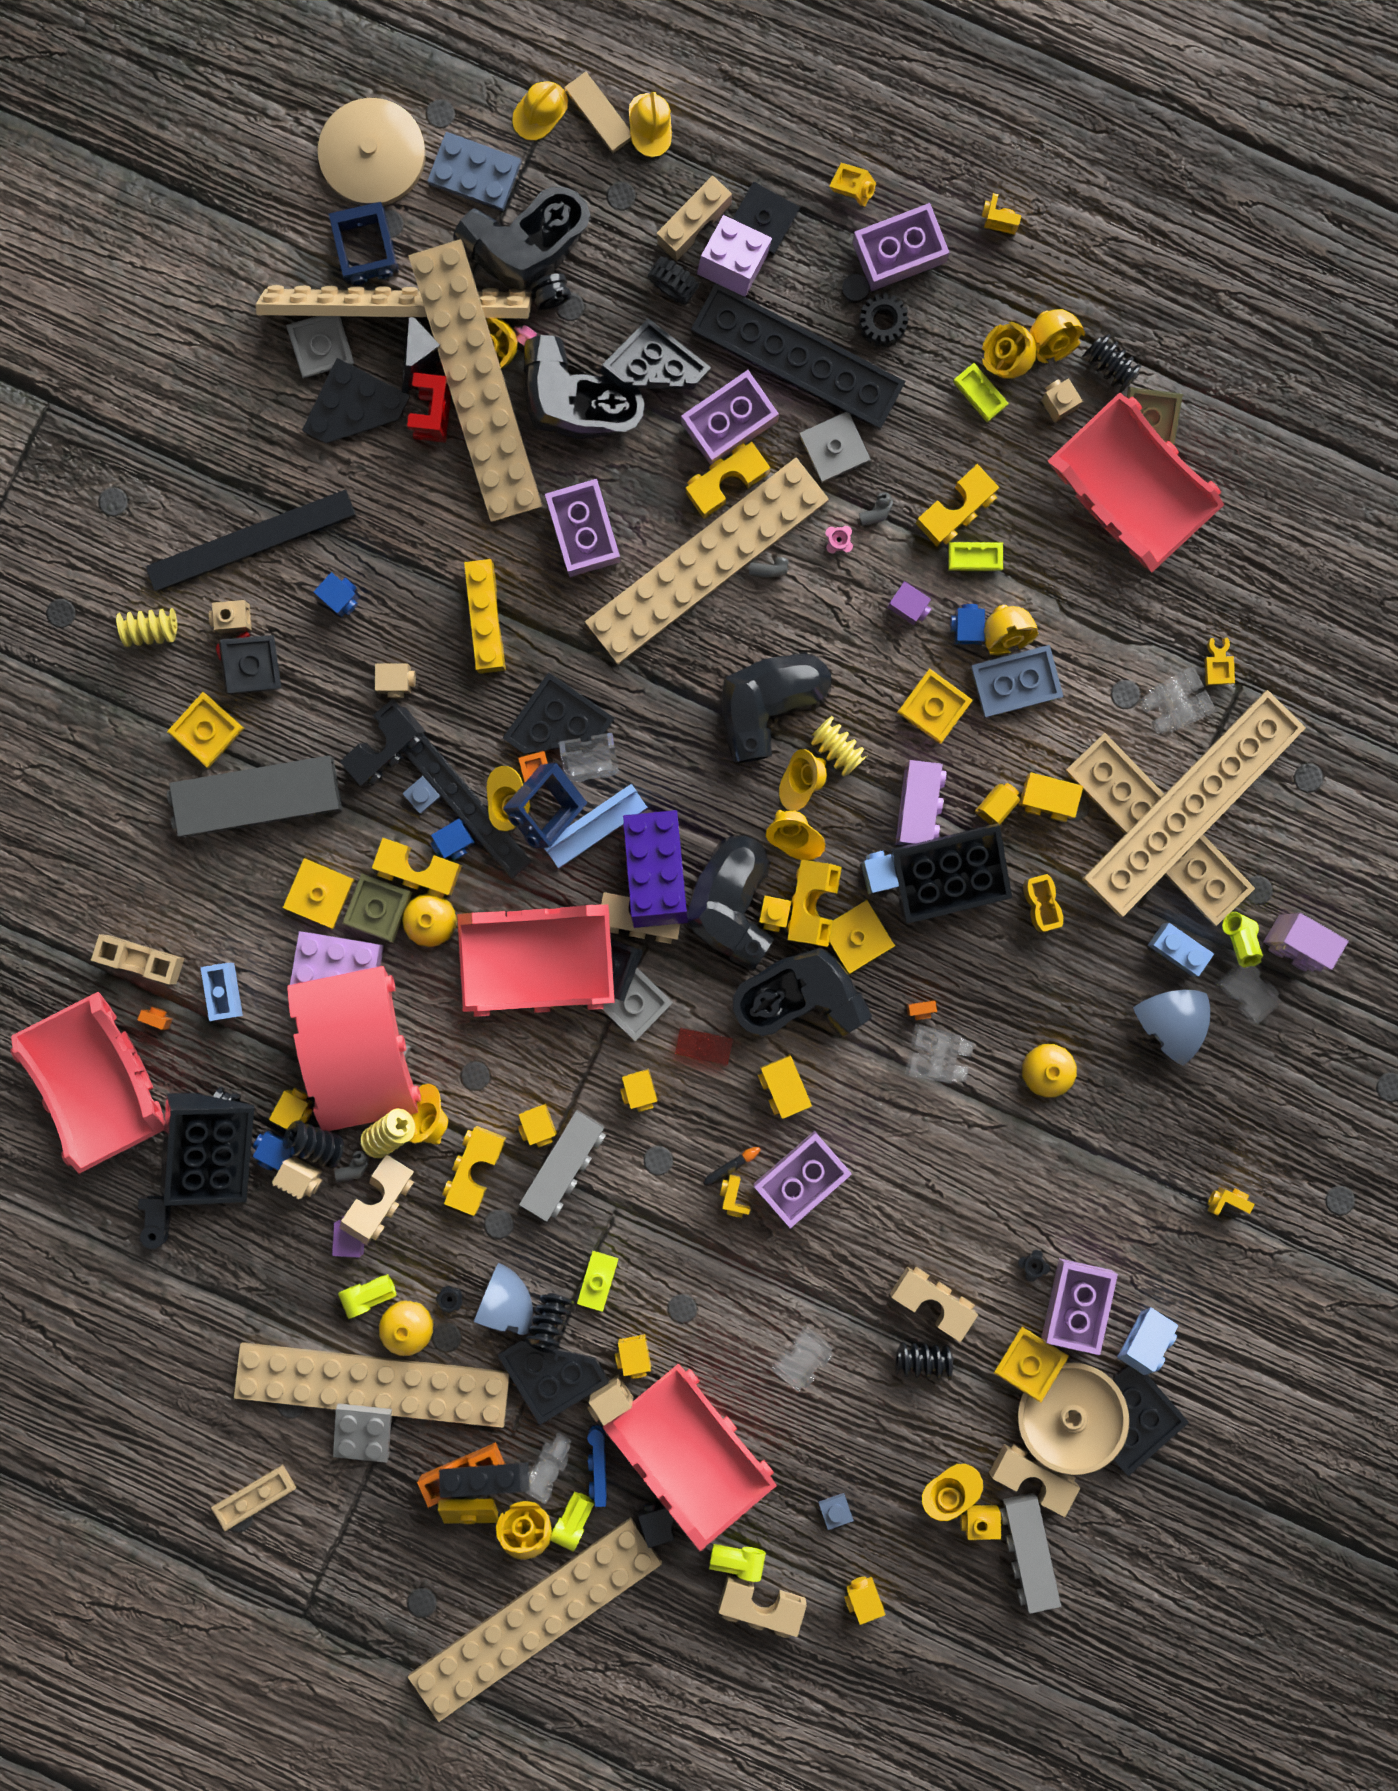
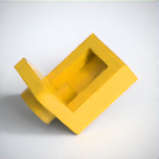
(729, 1191)
(1236, 1198)

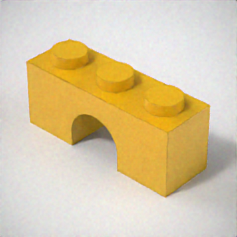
(744, 464)
(977, 491)
(393, 861)
(812, 882)
(463, 1191)

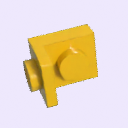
(853, 183)
(1000, 220)

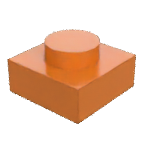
(531, 763)
(921, 1010)
(155, 1017)

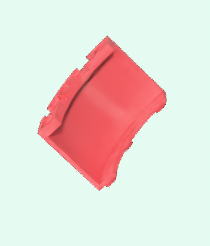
(1135, 482)
(535, 959)
(351, 1048)
(89, 1082)
(690, 1456)

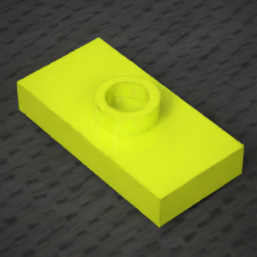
(980, 392)
(975, 556)
(597, 1281)

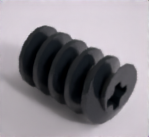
(1112, 362)
(313, 1144)
(548, 1322)
(924, 1360)

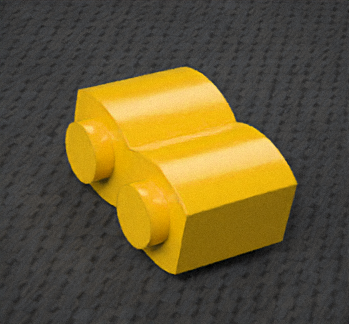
(998, 804)
(1041, 895)

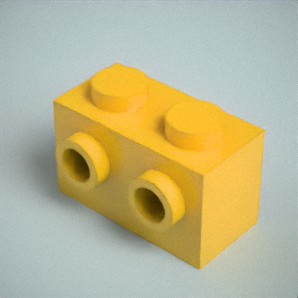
(1050, 796)
(785, 1086)

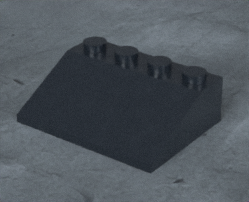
(951, 873)
(205, 1150)

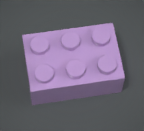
(900, 247)
(729, 417)
(583, 528)
(920, 802)
(1305, 942)
(328, 956)
(802, 1179)
(1079, 1306)

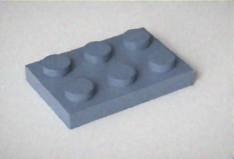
(474, 171)
(1016, 681)

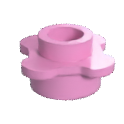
(524, 334)
(844, 533)

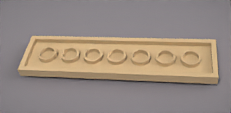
(1127, 796)

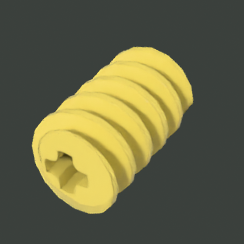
(148, 628)
(838, 747)
(388, 1133)

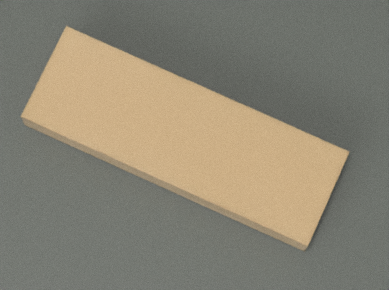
(599, 112)
(253, 1497)

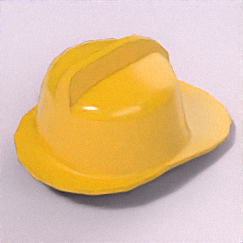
(539, 110)
(650, 124)
(801, 779)
(501, 787)
(795, 836)
(430, 1119)
(952, 1492)

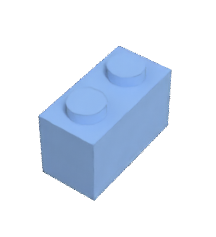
(879, 872)
(1180, 949)
(221, 991)
(1148, 1342)

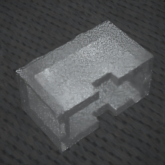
(589, 758)
(1248, 988)
(806, 1356)

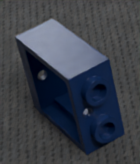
(356, 218)
(563, 791)

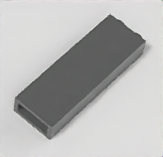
(254, 796)

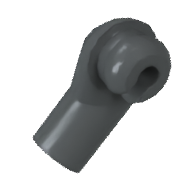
(879, 512)
(769, 571)
(356, 1168)

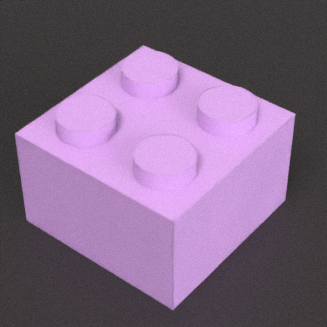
(734, 255)

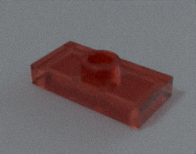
(704, 1046)

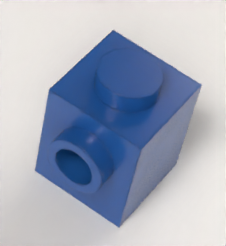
(338, 594)
(968, 625)
(452, 840)
(270, 1151)

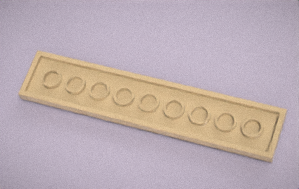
(378, 302)
(475, 380)
(707, 561)
(1193, 804)
(404, 1386)
(534, 1619)

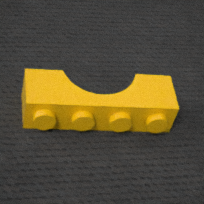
(484, 616)

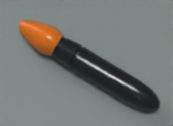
(747, 1156)

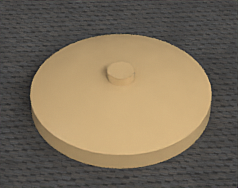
(371, 152)
(1077, 1423)

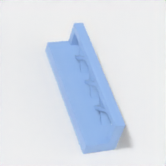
(595, 825)

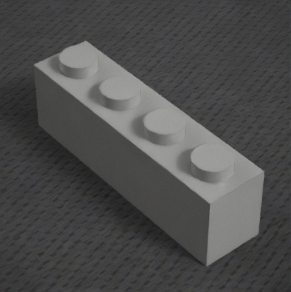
(562, 1165)
(1031, 1553)

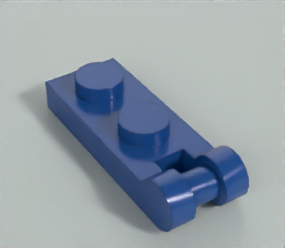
(597, 1463)

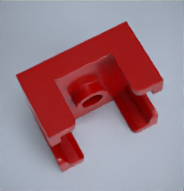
(435, 425)

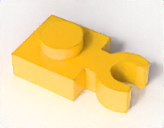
(1219, 668)

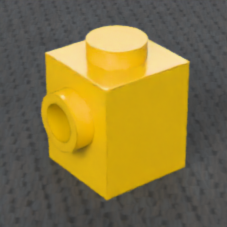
(774, 913)
(639, 1090)
(292, 1107)
(537, 1126)
(633, 1356)
(981, 1522)
(864, 1600)

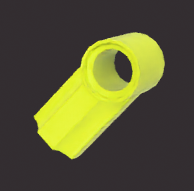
(1243, 935)
(362, 1297)
(570, 1527)
(744, 1562)

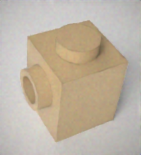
(1061, 399)
(230, 616)
(394, 679)

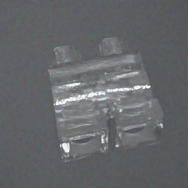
(1174, 703)
(941, 1055)
(547, 1466)

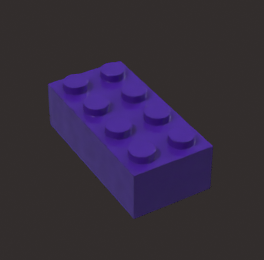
(655, 869)

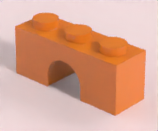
(429, 1481)

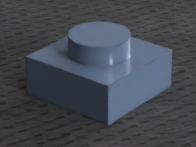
(421, 795)
(836, 1511)

